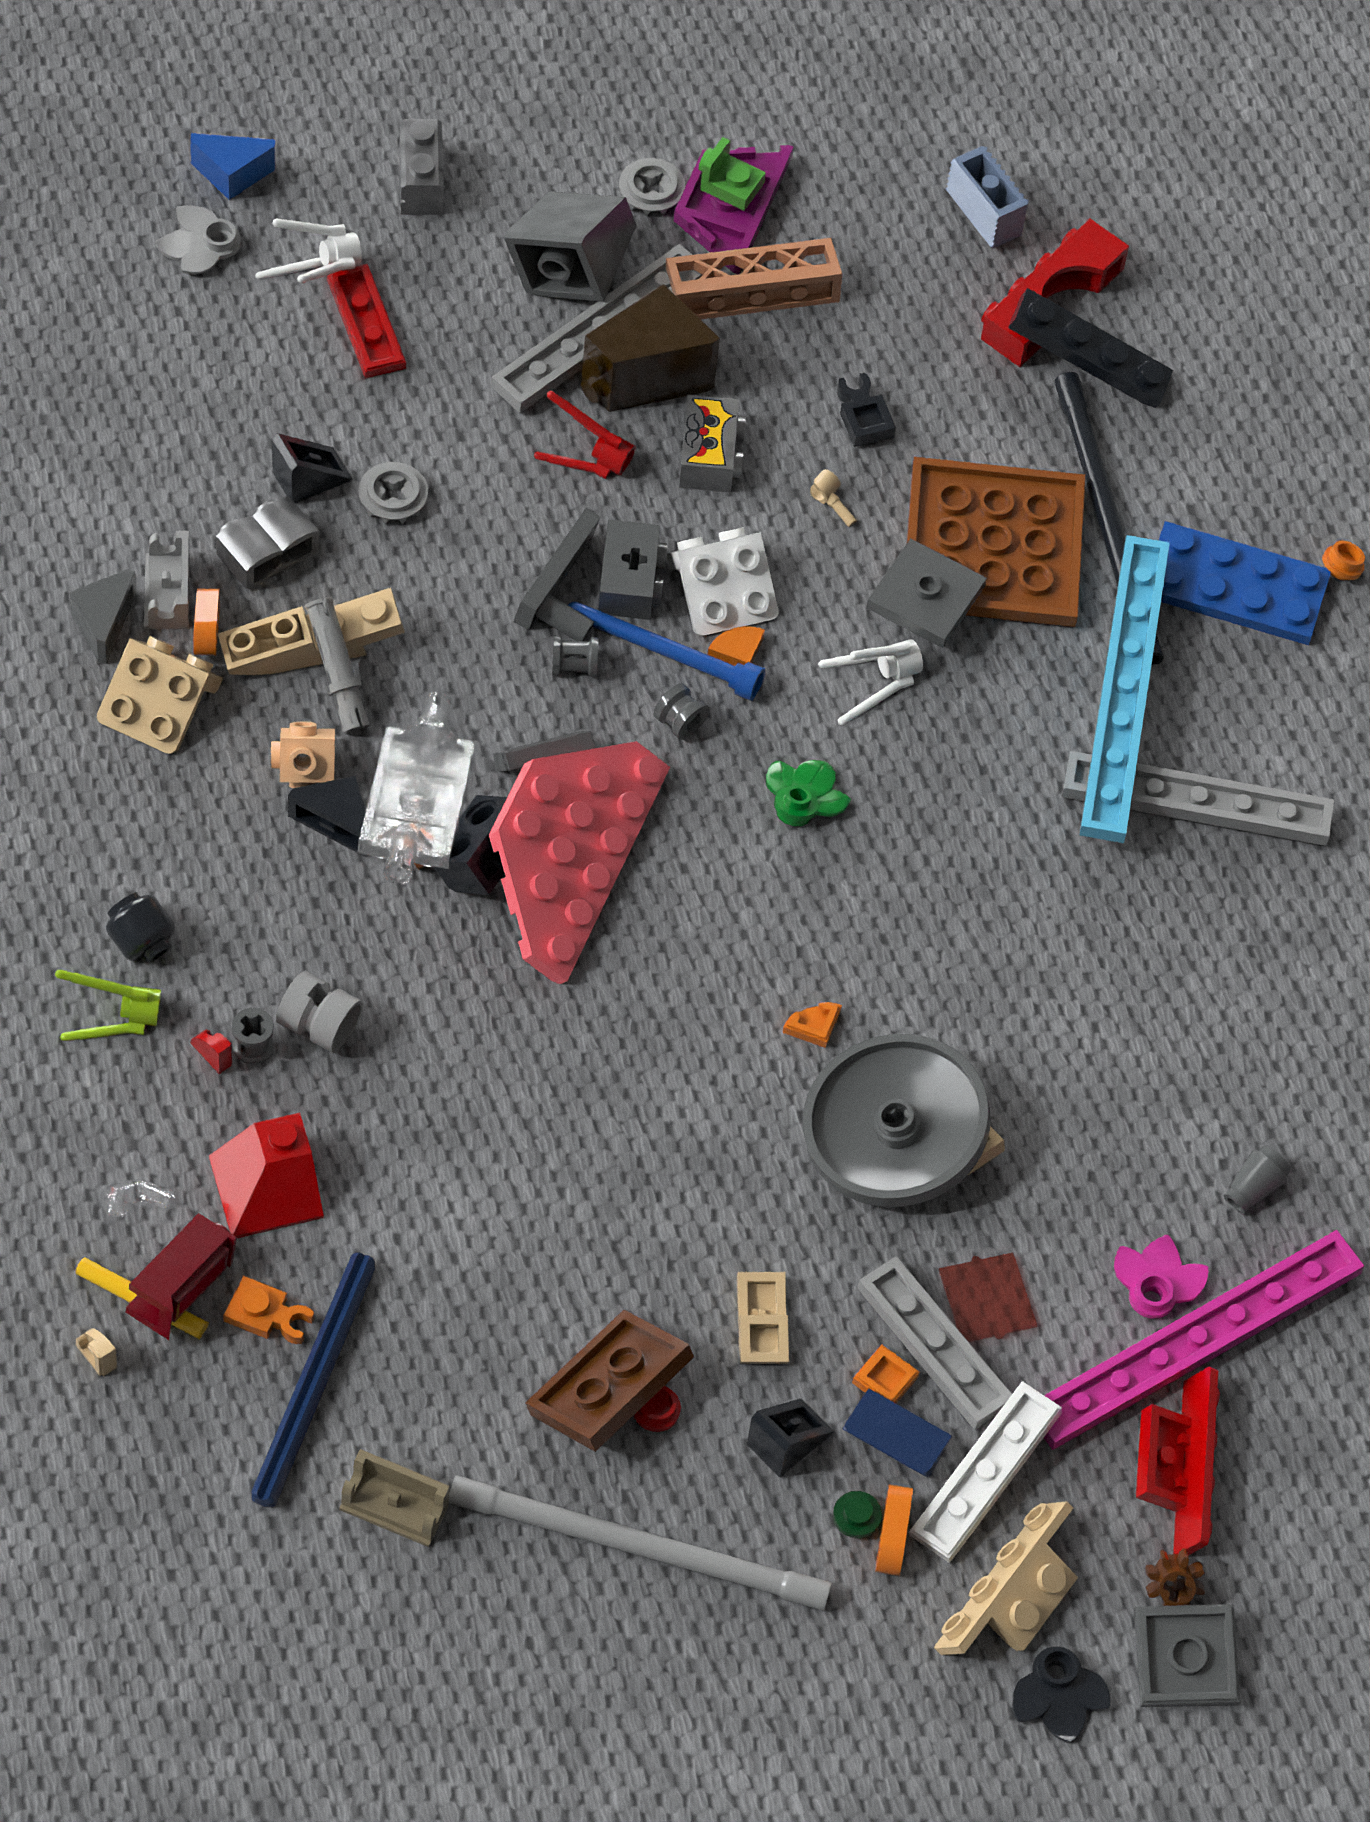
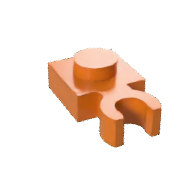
(262, 1308)

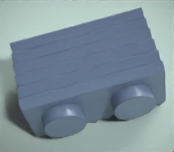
(987, 196)

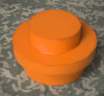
(1344, 560)

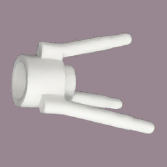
(336, 253)
(894, 661)

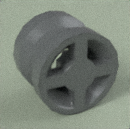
(681, 711)

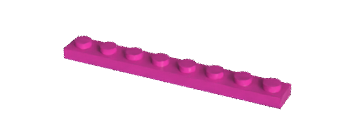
(1201, 1336)

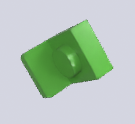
(729, 177)

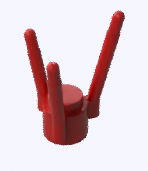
(610, 450)

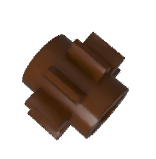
(1168, 1569)

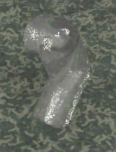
(136, 1191)

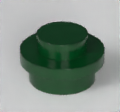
(857, 1514)

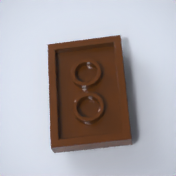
(609, 1380)

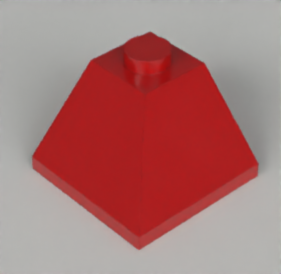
(267, 1177)

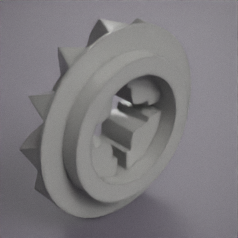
(649, 172)
(393, 476)

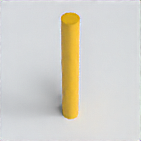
(120, 1287)

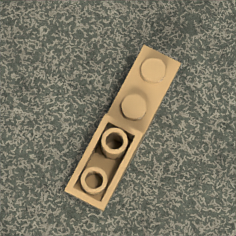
(289, 642)

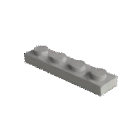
(934, 1342)

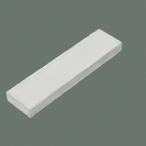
(985, 1472)

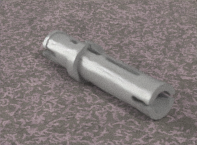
(337, 664)

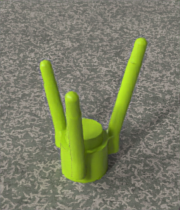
(137, 1004)

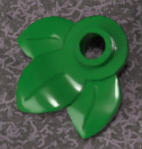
(805, 791)

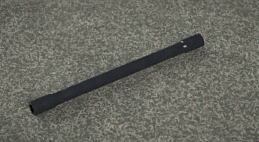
(1075, 409)

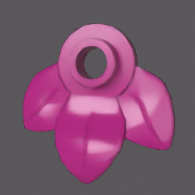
(1158, 1271)

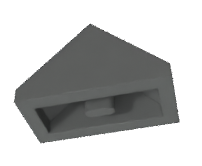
(102, 610)

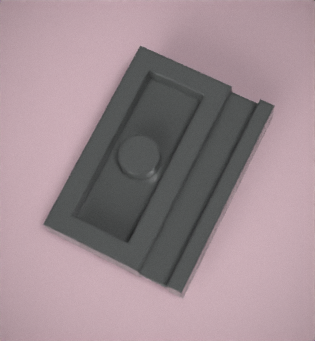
(515, 758)

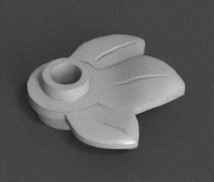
(195, 240)

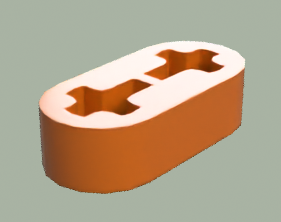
(206, 621)
(894, 1530)

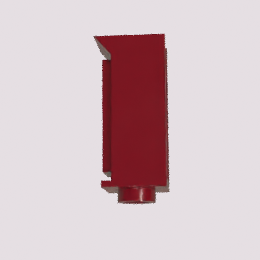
(181, 1274)

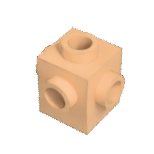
(308, 740)

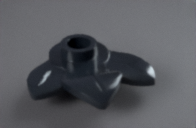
(1059, 1701)

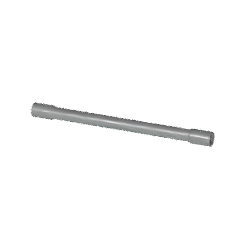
(786, 1584)

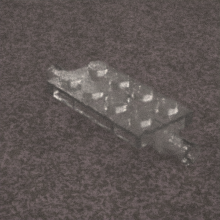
(417, 793)

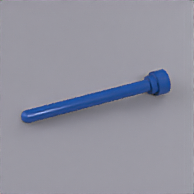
(742, 678)

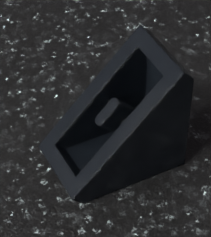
(306, 467)
(330, 809)
(786, 1434)

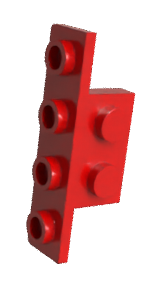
(1179, 1459)

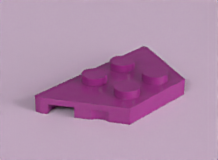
(721, 225)

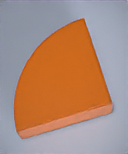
(737, 645)
(814, 1023)

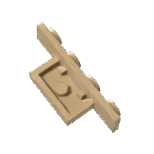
(1018, 1590)

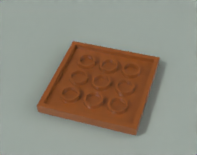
(1007, 526)

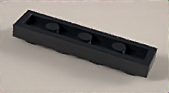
(1090, 348)

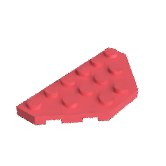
(567, 842)

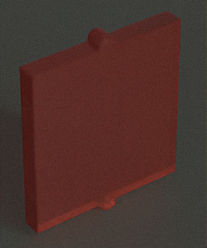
(987, 1297)

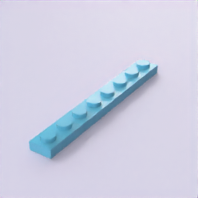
(1124, 689)

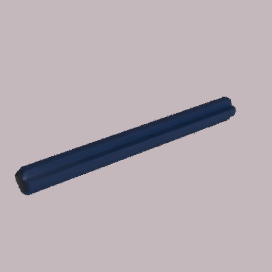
(313, 1380)

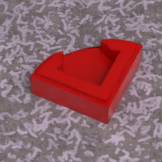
(215, 1049)

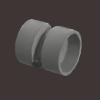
(316, 1010)

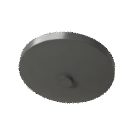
(896, 1120)

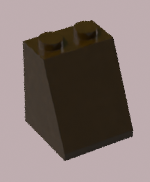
(649, 354)

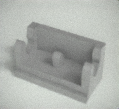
(167, 583)

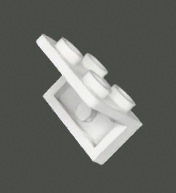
(725, 581)

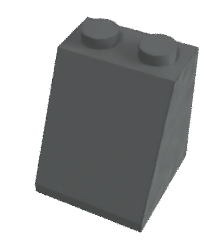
(571, 244)

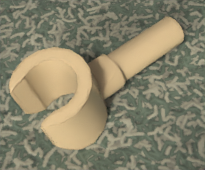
(824, 491)

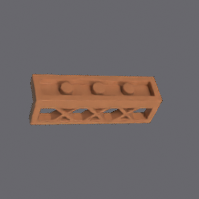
(757, 286)

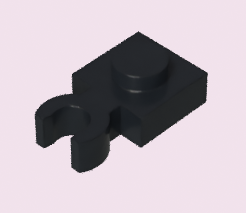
(864, 416)

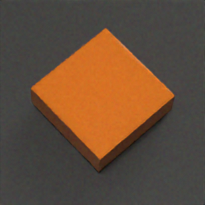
(886, 1375)

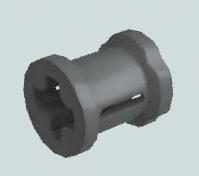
(563, 647)
(259, 1035)

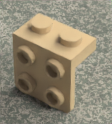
(156, 693)

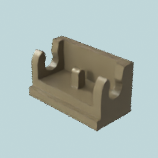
(395, 1498)

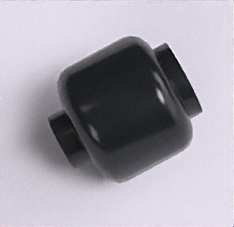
(140, 927)

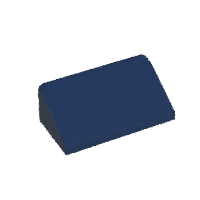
(897, 1433)

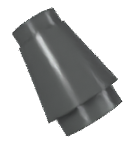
(1257, 1179)

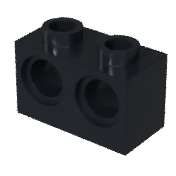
(472, 862)

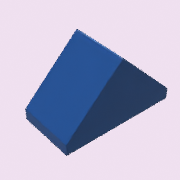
(232, 161)

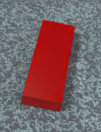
(366, 321)

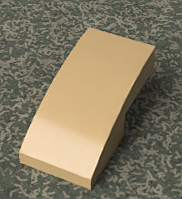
(762, 1318)

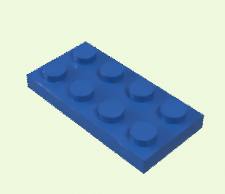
(1242, 583)

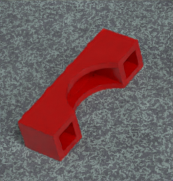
(1084, 261)

